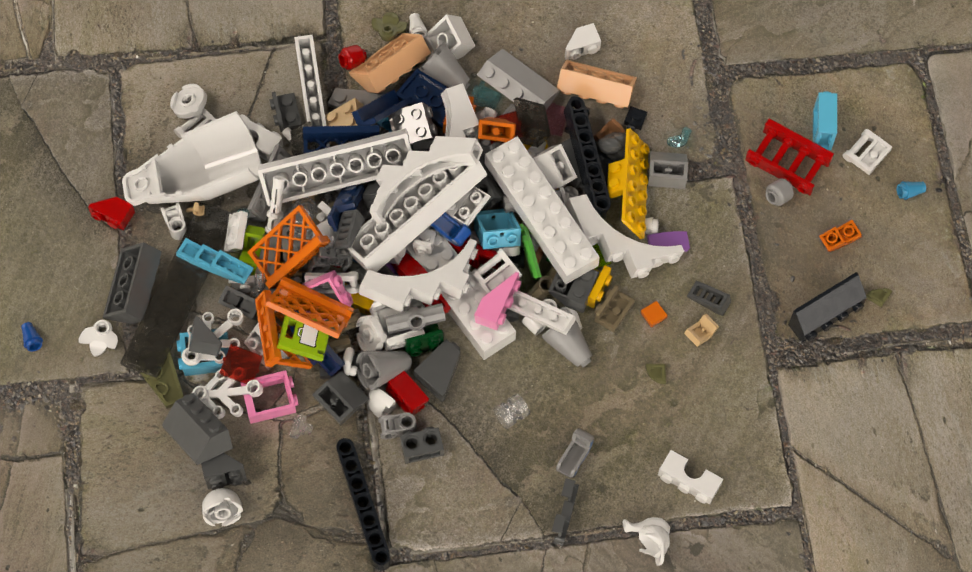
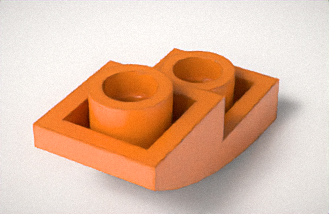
(841, 236)

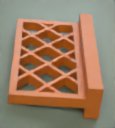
(299, 258)
(318, 304)
(269, 335)

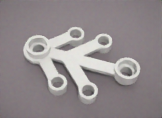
(218, 332)
(224, 392)

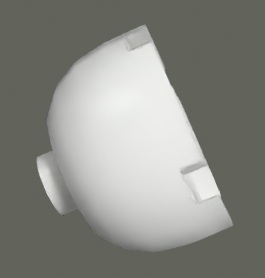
(221, 507)

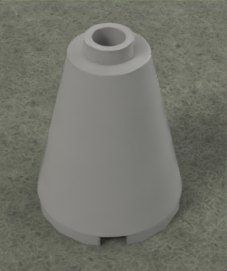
(445, 68)
(571, 346)
(381, 366)

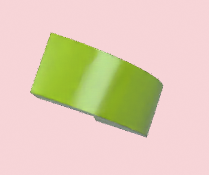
(252, 236)

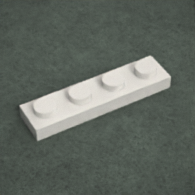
(542, 312)

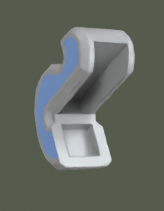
(575, 453)

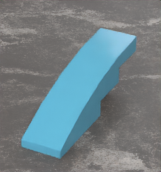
(214, 261)

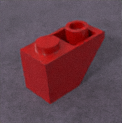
(113, 211)

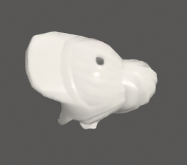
(654, 536)

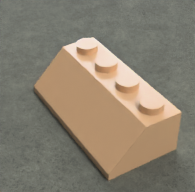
(391, 62)
(596, 84)

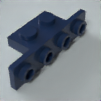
(347, 200)

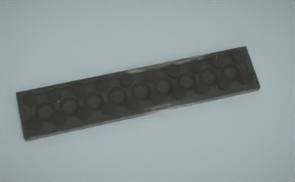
(174, 297)

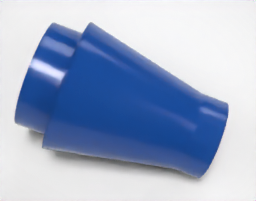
(31, 338)

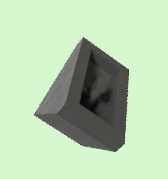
(203, 339)

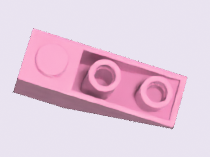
(494, 305)

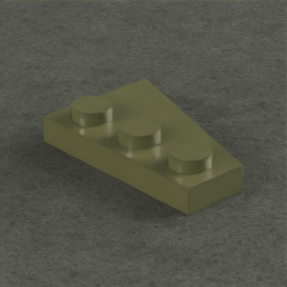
(166, 384)

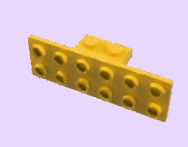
(630, 179)

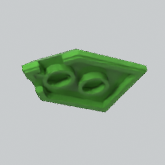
(530, 253)

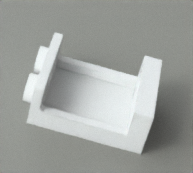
(397, 339)

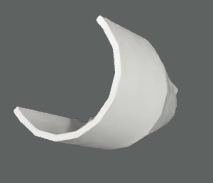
(198, 166)

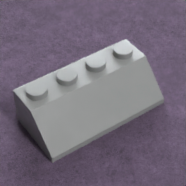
(516, 79)

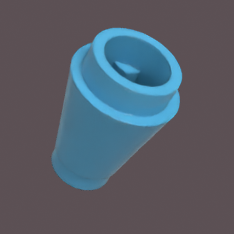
(910, 189)

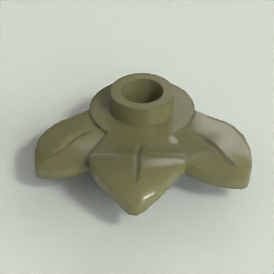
(389, 26)

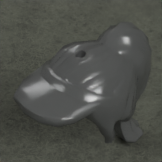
(612, 146)

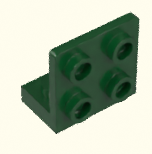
(429, 341)

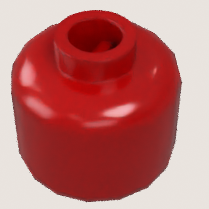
(352, 57)

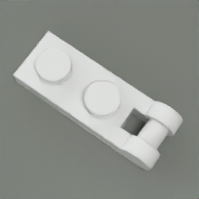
(351, 276)

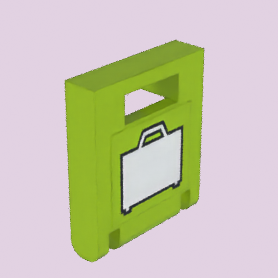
(305, 340)

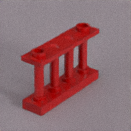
(789, 140)

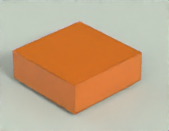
(653, 314)

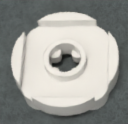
(194, 107)
(370, 333)

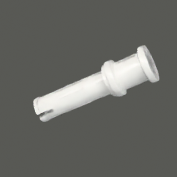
(274, 213)

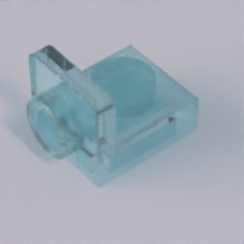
(485, 96)

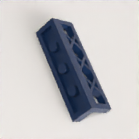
(379, 108)
(336, 134)

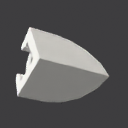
(380, 402)

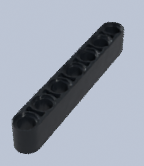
(587, 148)
(367, 512)

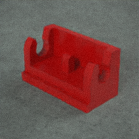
(407, 393)

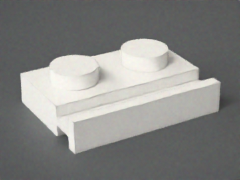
(235, 231)

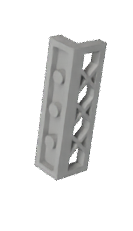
(258, 205)

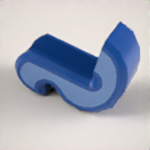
(451, 229)

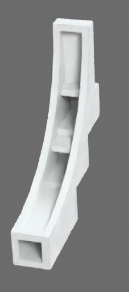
(459, 112)
(419, 165)
(614, 246)
(399, 290)

